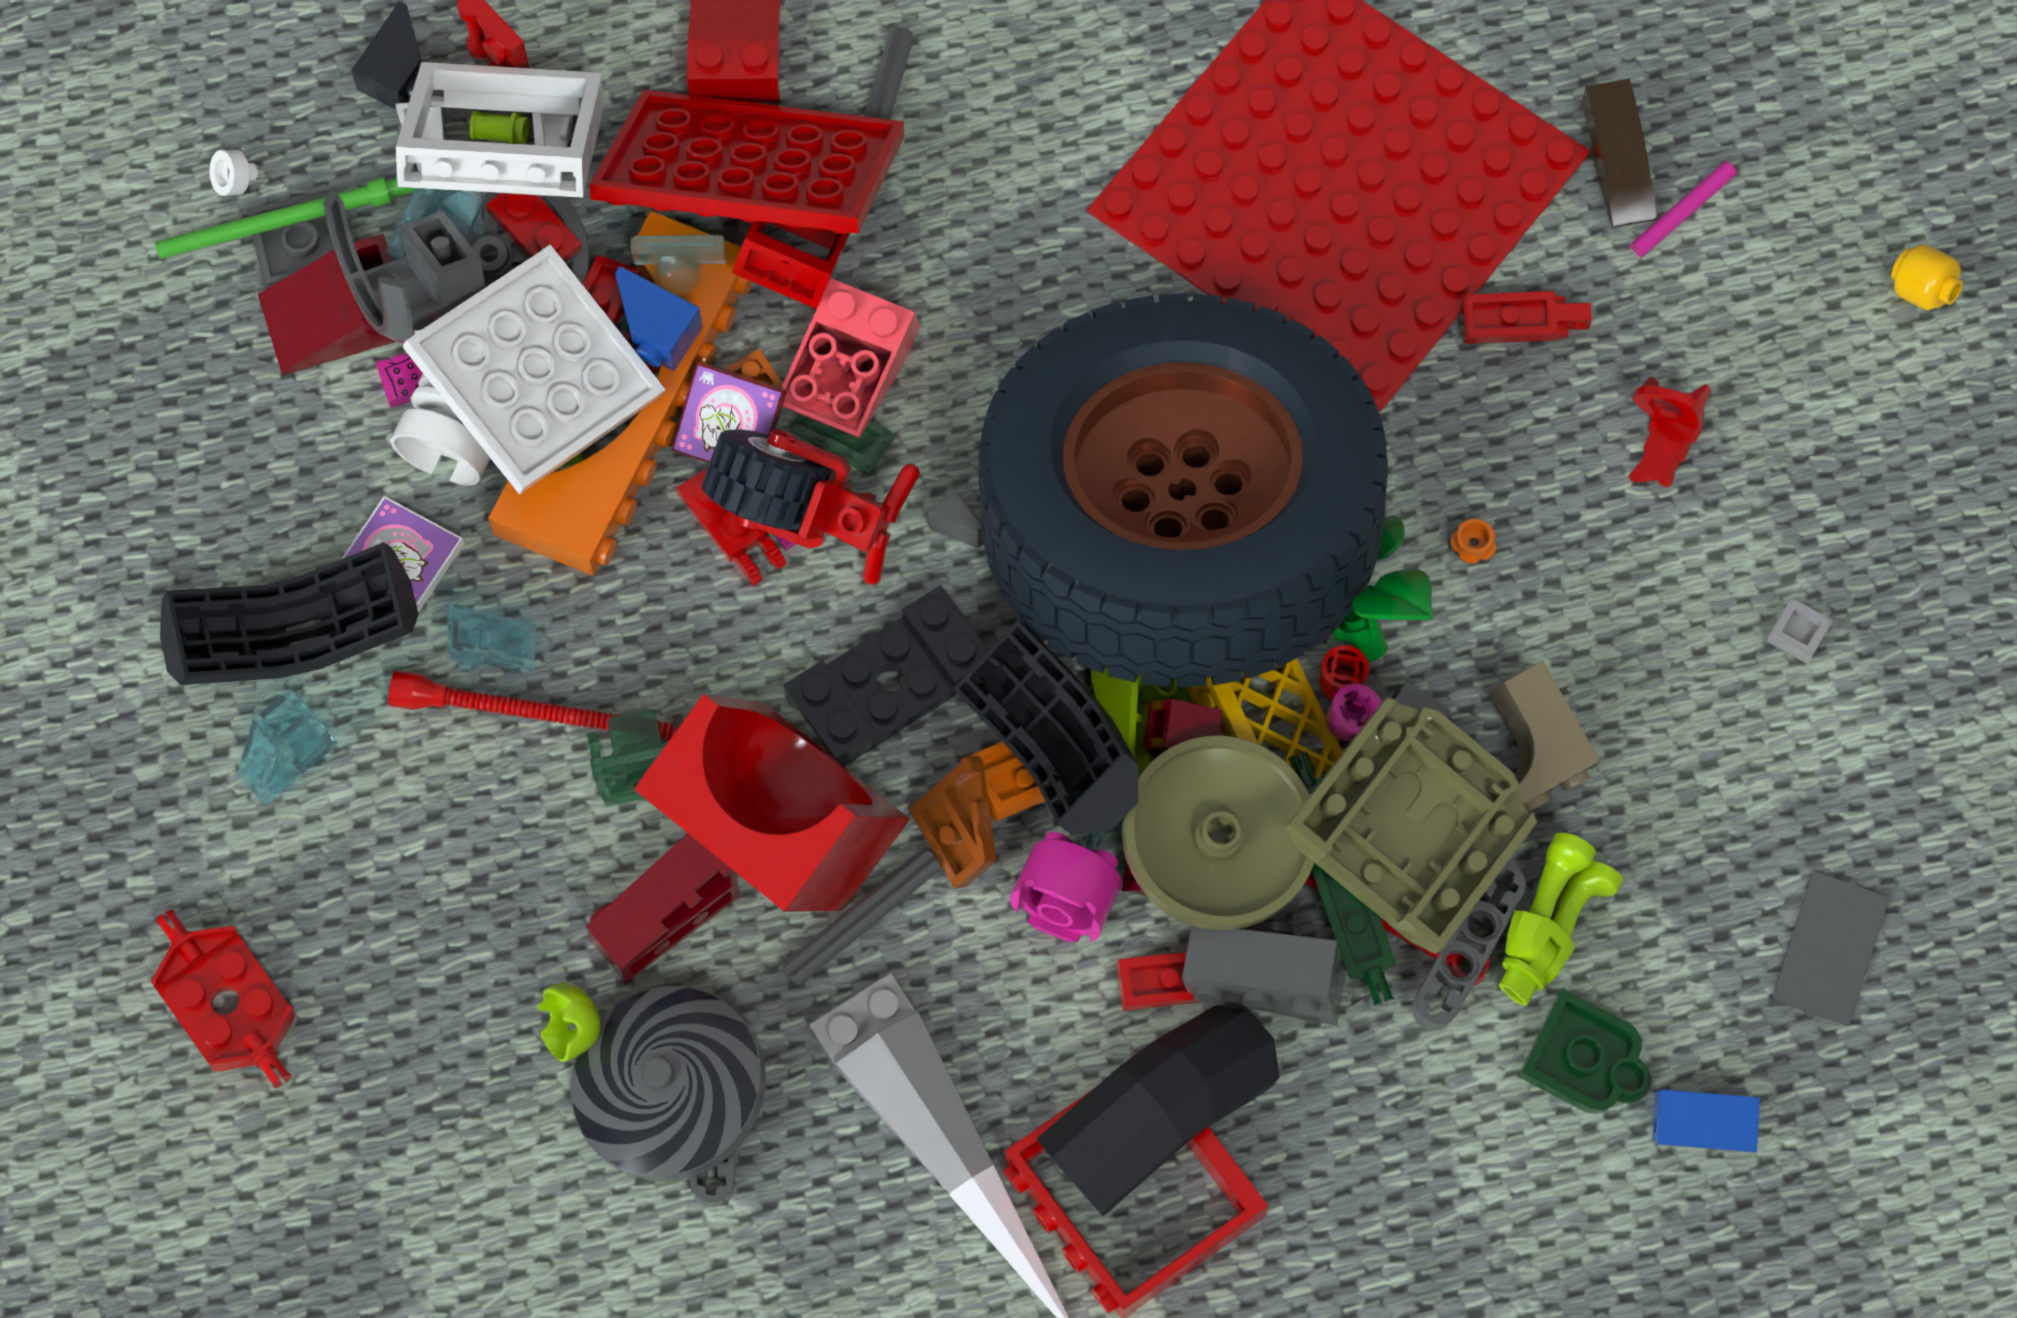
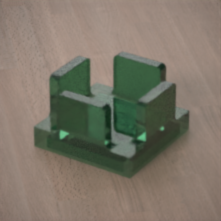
(635, 747)

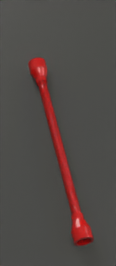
(417, 691)

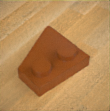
(958, 822)

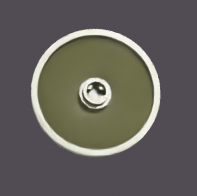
(1213, 833)

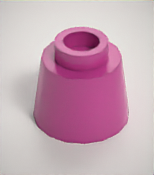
(1351, 710)

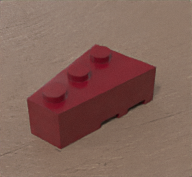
(662, 907)

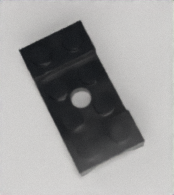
(926, 646)

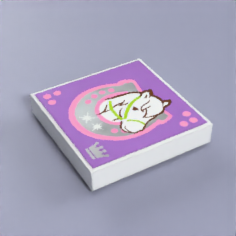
(418, 543)

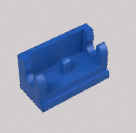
(1706, 1120)

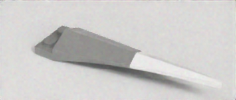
(897, 1071)

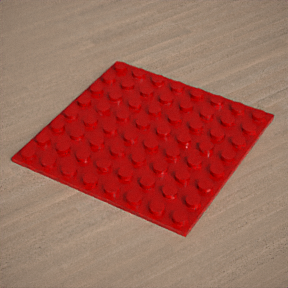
(1341, 181)

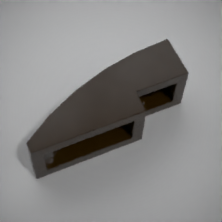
(1619, 152)

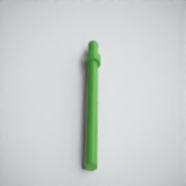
(376, 192)

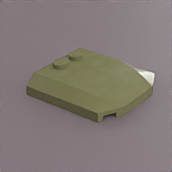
(1414, 821)

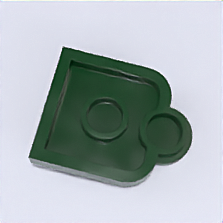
(1586, 1056)

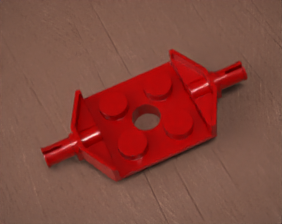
(199, 969)

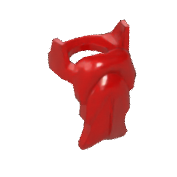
(1672, 429)

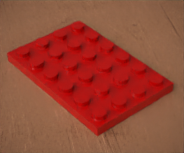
(748, 161)

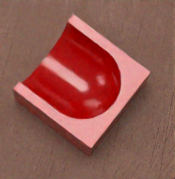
(771, 804)

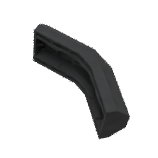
(243, 630)
(1054, 731)
(1161, 1102)

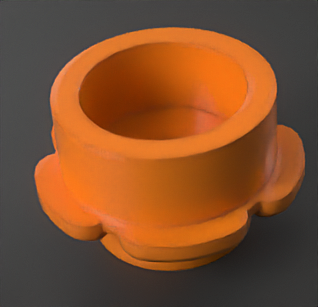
(1477, 530)

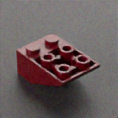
(315, 314)

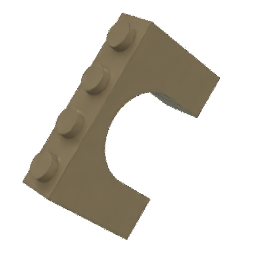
(1547, 735)

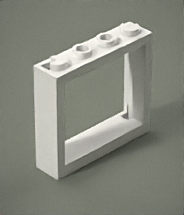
(500, 165)

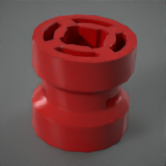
(1334, 678)

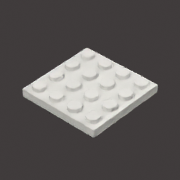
(534, 369)

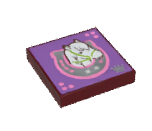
(723, 402)

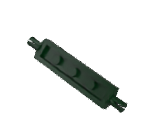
(1355, 926)

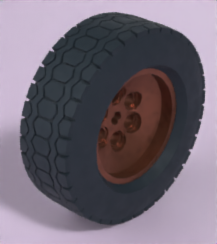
(1182, 489)

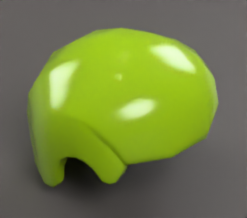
(569, 1005)

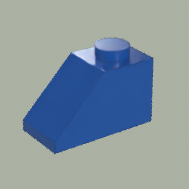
(657, 320)

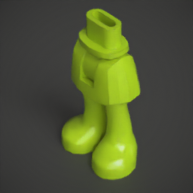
(1543, 944)

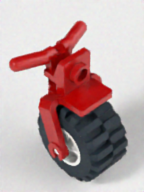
(787, 491)

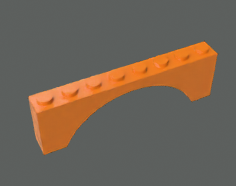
(580, 508)

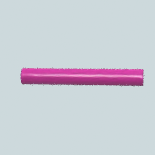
(1683, 209)

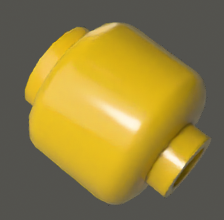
(1927, 277)

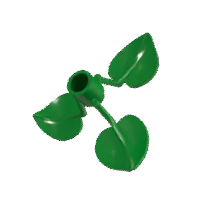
(1394, 597)

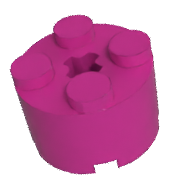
(1067, 888)

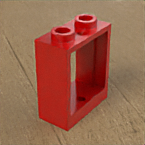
(786, 267)

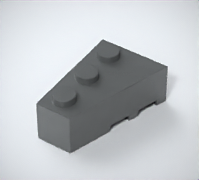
(1266, 972)

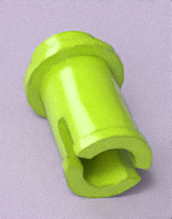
(500, 127)

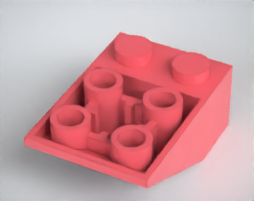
(849, 358)

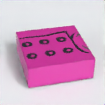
(399, 378)

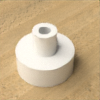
(231, 172)

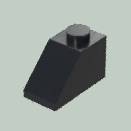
(390, 61)

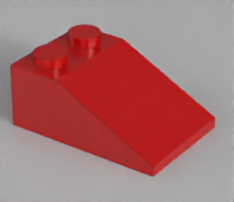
(735, 50)

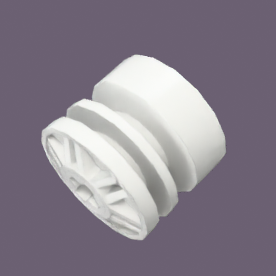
(436, 431)

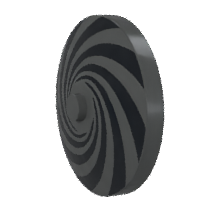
(669, 1084)

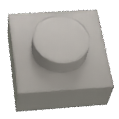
(1799, 630)

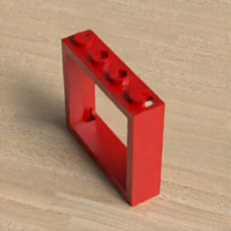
(1081, 1256)

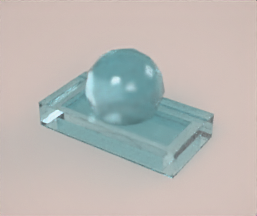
(678, 258)

